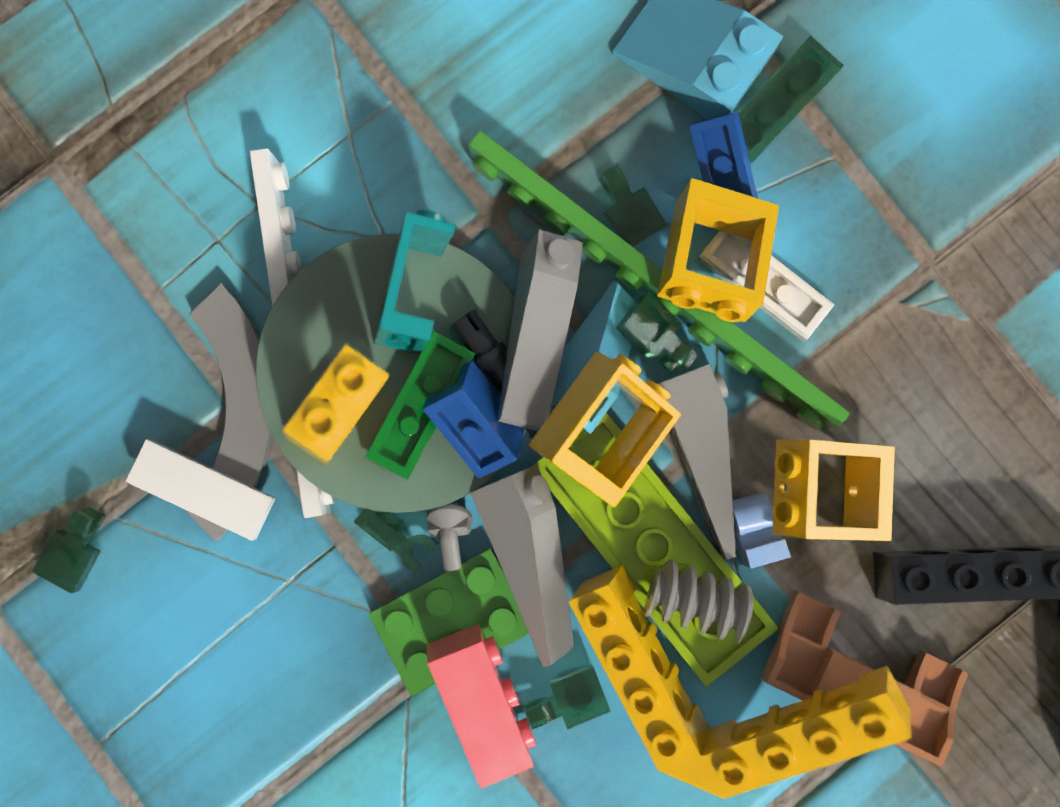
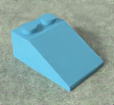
(699, 51)

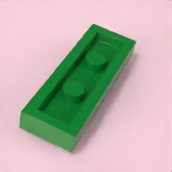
(407, 425)

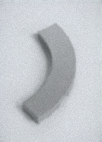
(246, 435)

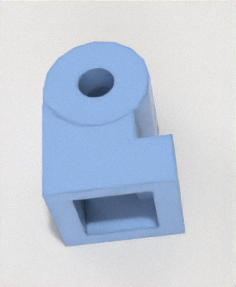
(754, 532)

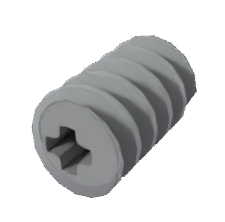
(700, 599)

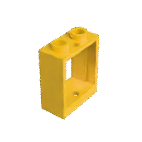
(732, 214)
(349, 388)
(633, 445)
(866, 495)

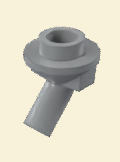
(447, 524)

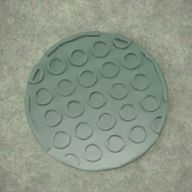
(340, 304)

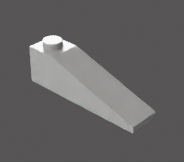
(539, 328)
(704, 449)
(528, 547)

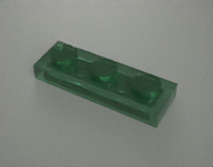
(786, 95)

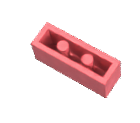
(481, 704)

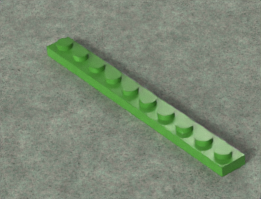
(638, 271)

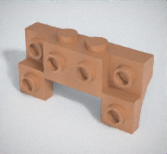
(805, 664)

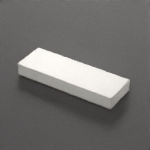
(786, 297)
(200, 489)

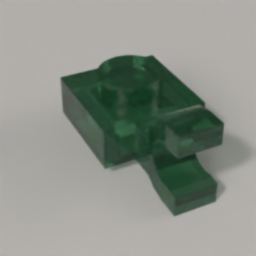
(633, 214)
(651, 331)
(387, 531)
(68, 553)
(575, 698)

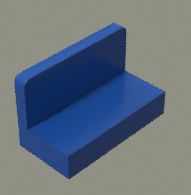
(470, 422)

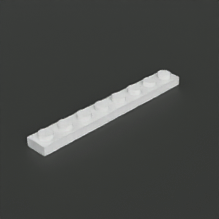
(282, 265)

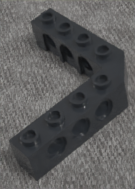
(968, 575)

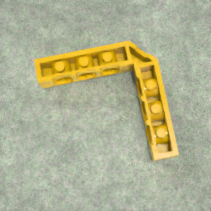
(732, 754)

